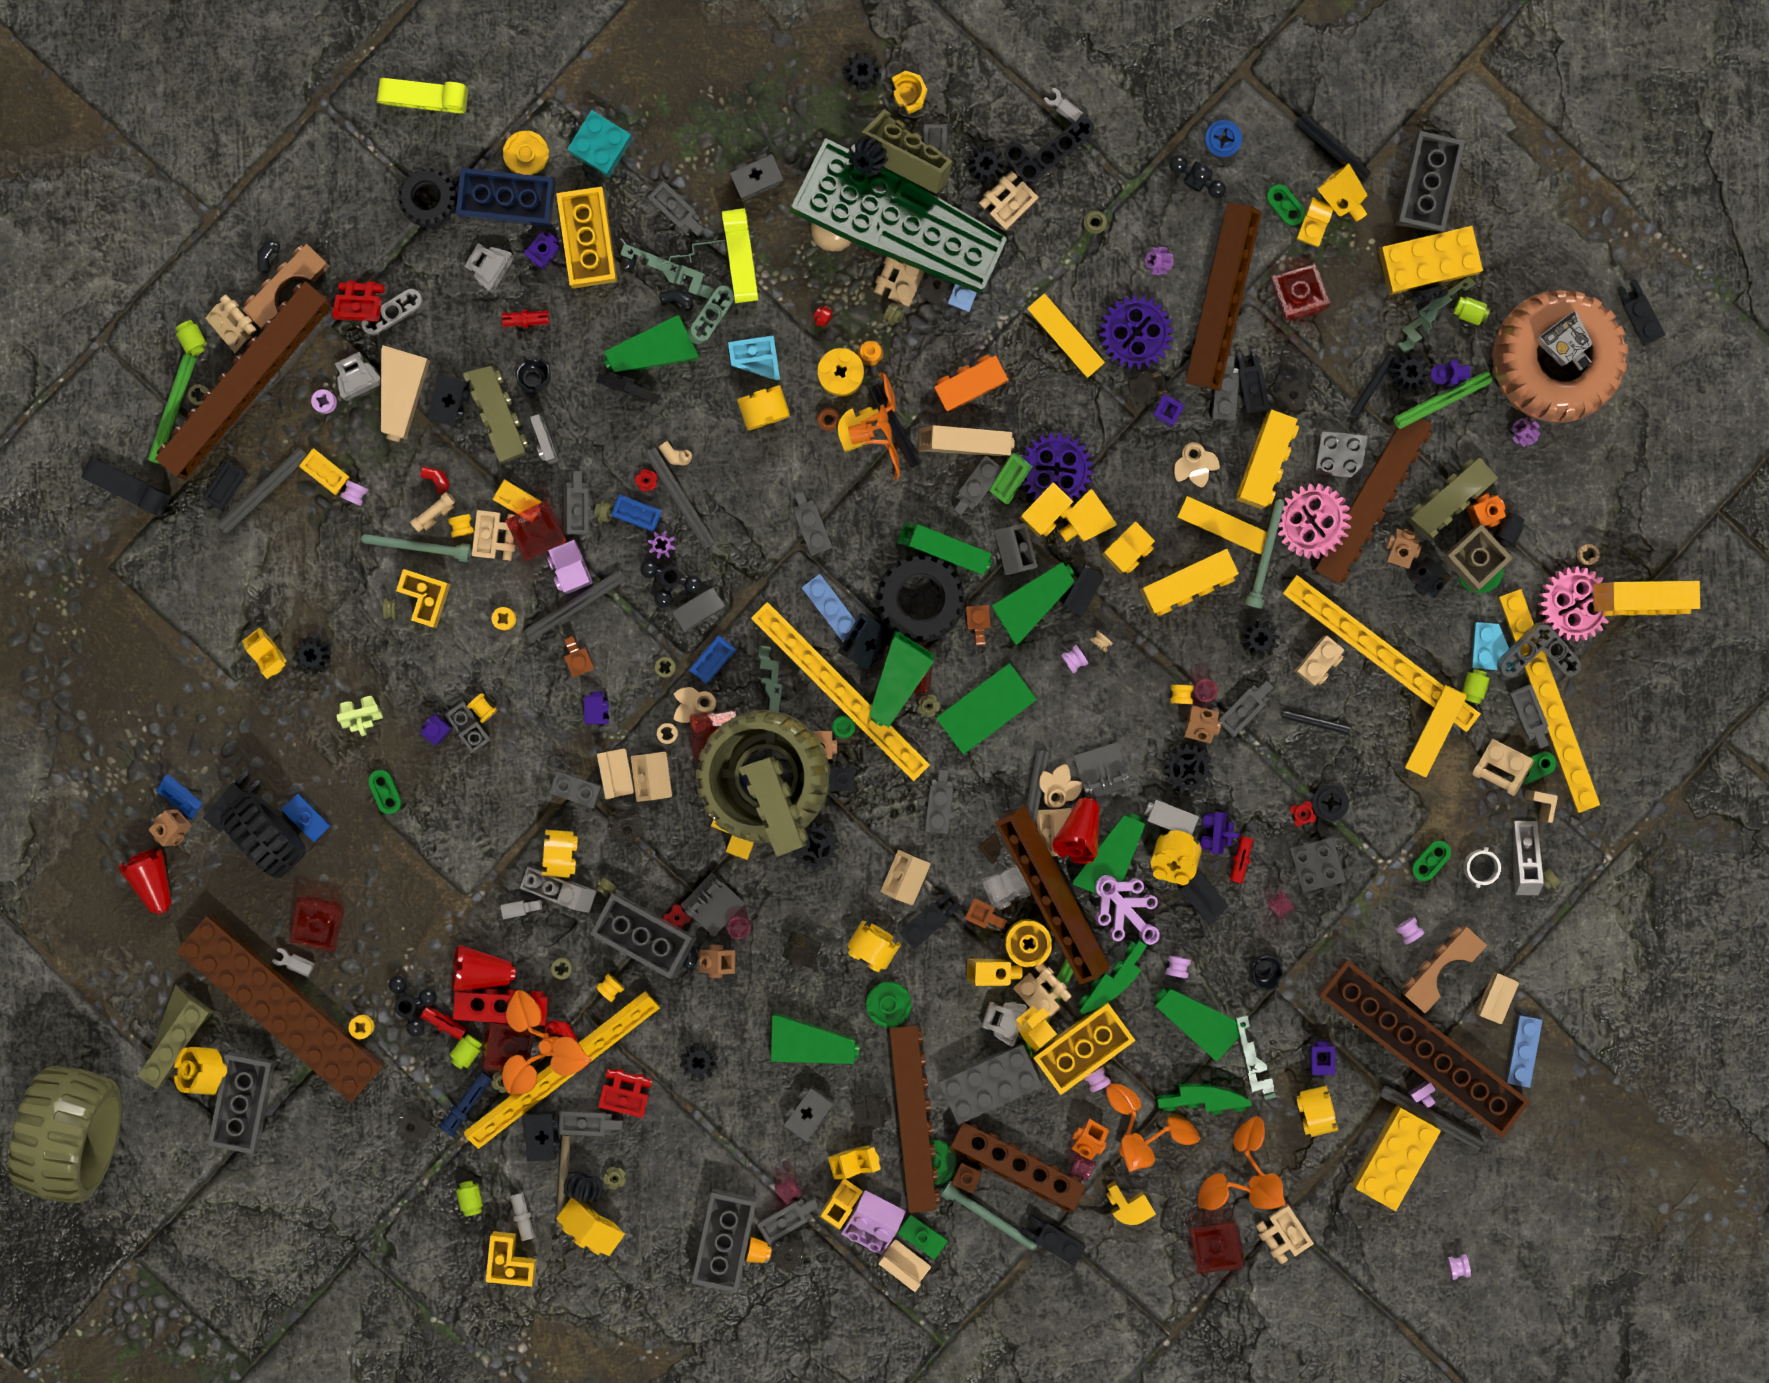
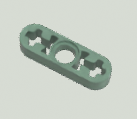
(702, 319)

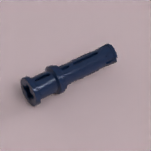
(459, 1112)

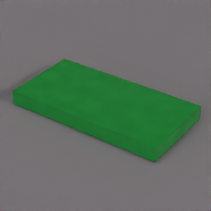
(986, 708)

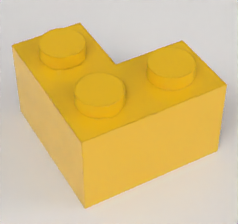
(1046, 510)
(1128, 547)
(430, 595)
(589, 1228)
(504, 1266)

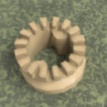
(1591, 560)
(1101, 641)
(674, 731)

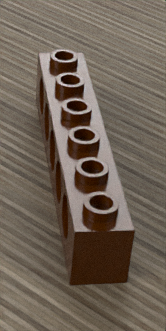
(1072, 1186)

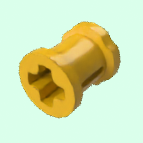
(481, 708)

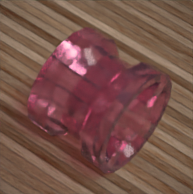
(1209, 689)
(1281, 905)
(739, 930)
(1082, 1167)
(788, 1190)

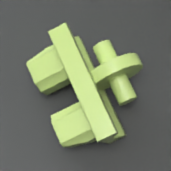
(360, 718)

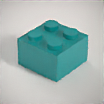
(600, 143)

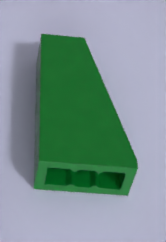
(653, 348)
(944, 547)
(1029, 604)
(901, 674)
(1113, 853)
(1203, 1024)
(808, 1043)

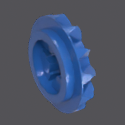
(1232, 133)

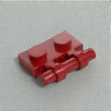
(358, 307)
(622, 1099)

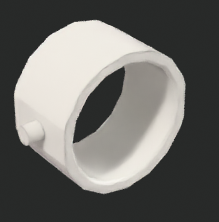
(1497, 867)

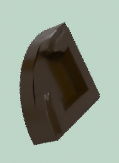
(991, 848)

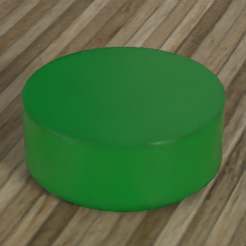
(843, 727)

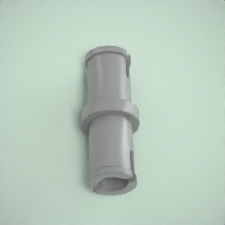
(522, 1216)

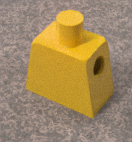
(1344, 193)
(1087, 519)
(983, 972)

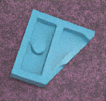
(755, 356)
(1488, 646)

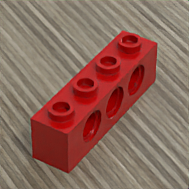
(465, 1010)

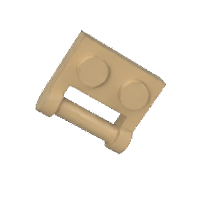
(426, 519)
(1506, 760)

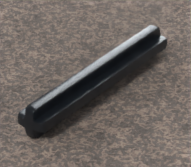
(1332, 146)
(897, 430)

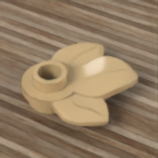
(1195, 468)
(691, 704)
(1059, 783)

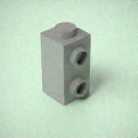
(1170, 817)

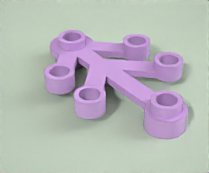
(1123, 906)

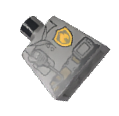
(1567, 341)

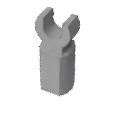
(1064, 107)
(519, 908)
(295, 963)

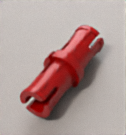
(525, 318)
(1245, 845)
(443, 1022)

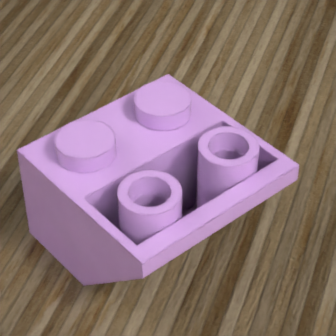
(873, 1222)

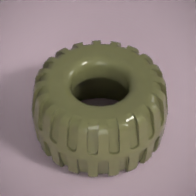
(729, 749)
(65, 1134)

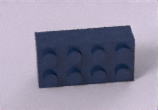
(505, 197)

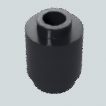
(1509, 530)

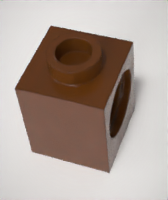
(966, 1176)

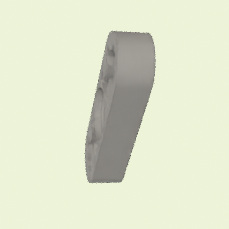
(393, 302)

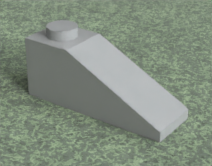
(1527, 858)

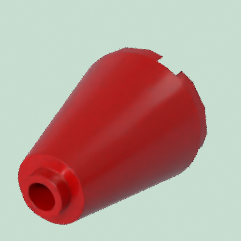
(1080, 832)
(149, 879)
(479, 970)

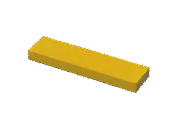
(1065, 335)
(1223, 525)
(1435, 731)

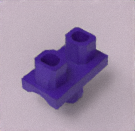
(1450, 373)
(1218, 822)

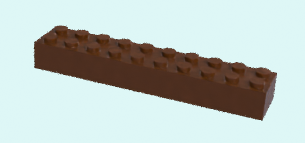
(243, 381)
(280, 1007)
(1423, 1047)

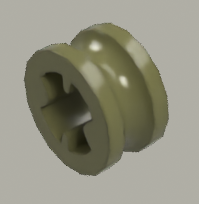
(194, 389)
(390, 609)
(658, 666)
(556, 963)

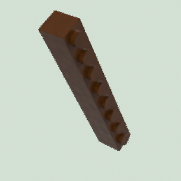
(1223, 296)
(1372, 498)
(1052, 895)
(913, 1118)

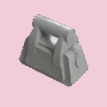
(492, 266)
(358, 379)
(1006, 1027)

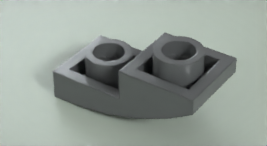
(697, 610)
(467, 726)

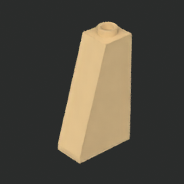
(400, 390)
(965, 441)

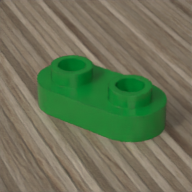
(1287, 204)
(1536, 770)
(384, 792)
(1432, 862)

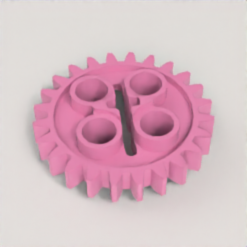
(1330, 508)
(1566, 586)

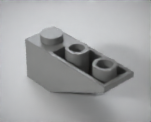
(558, 890)

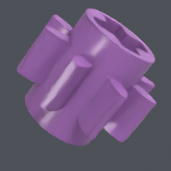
(1159, 260)
(1525, 431)
(655, 543)

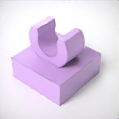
(1423, 1092)

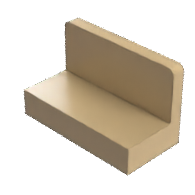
(615, 773)
(651, 776)
(1548, 804)
(1049, 824)
(905, 877)
(1497, 998)
(904, 1264)

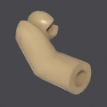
(675, 457)

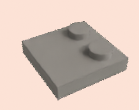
(545, 449)

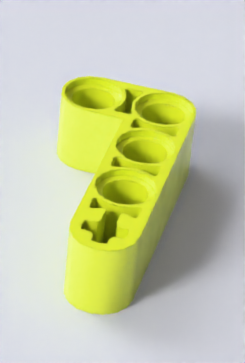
(446, 98)
(740, 255)

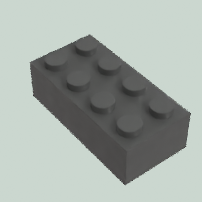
(1429, 182)
(643, 936)
(990, 1082)
(242, 1103)
(724, 1240)

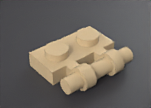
(1013, 205)
(905, 285)
(231, 323)
(486, 536)
(1036, 995)
(1291, 1231)

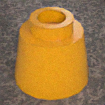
(870, 353)
(757, 1251)

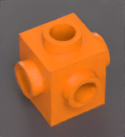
(1486, 510)
(1090, 1139)

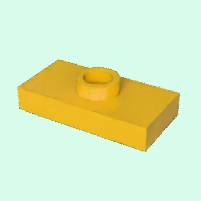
(324, 471)
(514, 497)

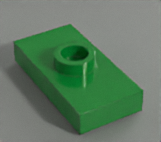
(922, 1236)

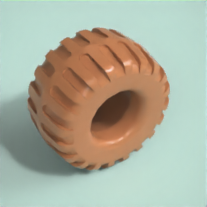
(1529, 386)

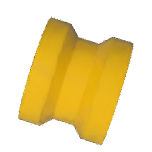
(461, 525)
(500, 618)
(1181, 694)
(610, 987)
(364, 1023)

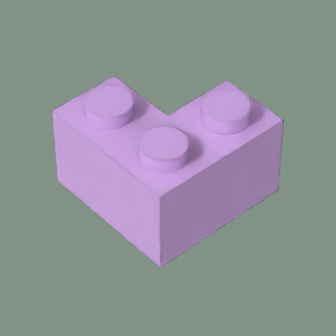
(570, 567)

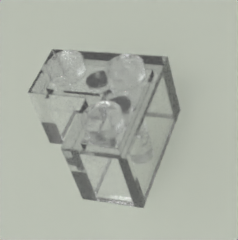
(1005, 886)

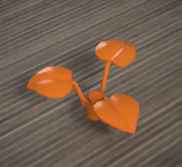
(864, 431)
(567, 1053)
(1133, 1147)
(1264, 1190)

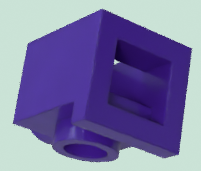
(542, 259)
(1168, 411)
(595, 708)
(435, 729)
(1326, 1066)

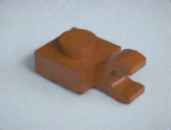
(978, 619)
(578, 660)
(982, 913)

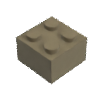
(1477, 557)

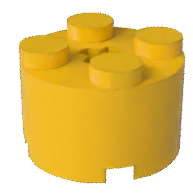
(846, 360)
(763, 407)
(558, 853)
(1175, 857)
(1024, 930)
(873, 946)
(199, 1070)
(1318, 1111)

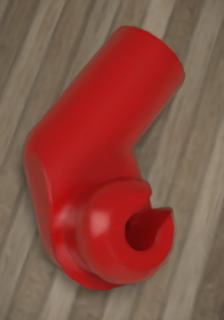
(438, 477)
(559, 1028)

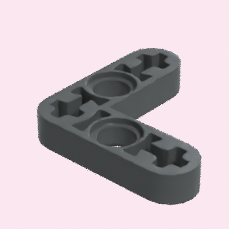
(1543, 644)

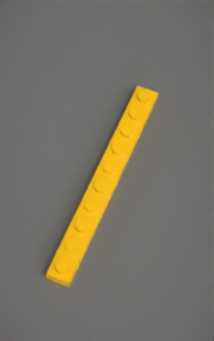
(1373, 647)
(839, 690)
(1547, 693)
(548, 1080)

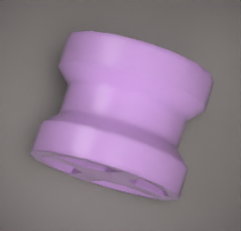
(328, 403)
(354, 493)
(1074, 659)
(1409, 930)
(1178, 966)
(1097, 1079)
(1458, 1266)

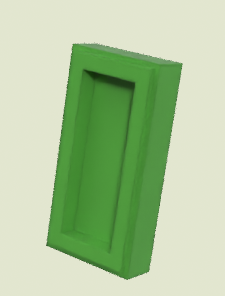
(1010, 478)

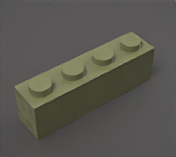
(908, 153)
(496, 413)
(1451, 498)
(775, 805)
(178, 1029)

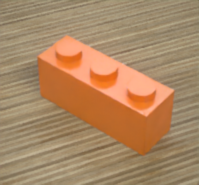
(970, 383)

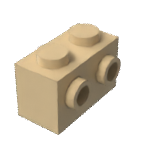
(1319, 660)

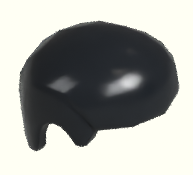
(533, 375)
(1265, 972)

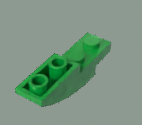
(1109, 987)
(1213, 1098)

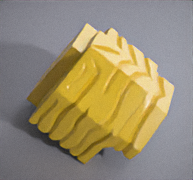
(909, 91)

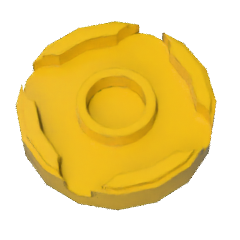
(526, 153)

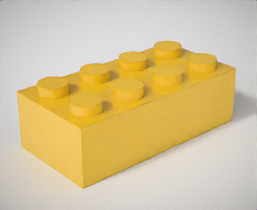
(586, 237)
(1430, 260)
(1266, 459)
(1189, 581)
(1646, 598)
(1083, 1048)
(1396, 1158)

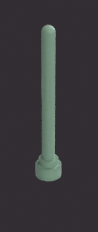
(460, 552)
(1255, 597)
(952, 1192)

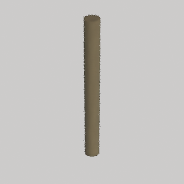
(563, 1172)

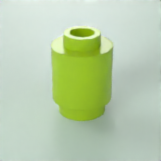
(1471, 310)
(190, 338)
(1475, 686)
(465, 1051)
(469, 1198)

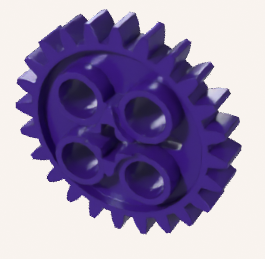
(1152, 345)
(1058, 448)

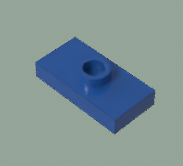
(636, 513)
(712, 659)
(179, 797)
(306, 817)

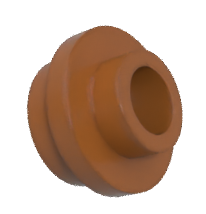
(821, 416)

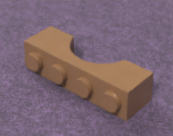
(304, 265)
(1423, 989)

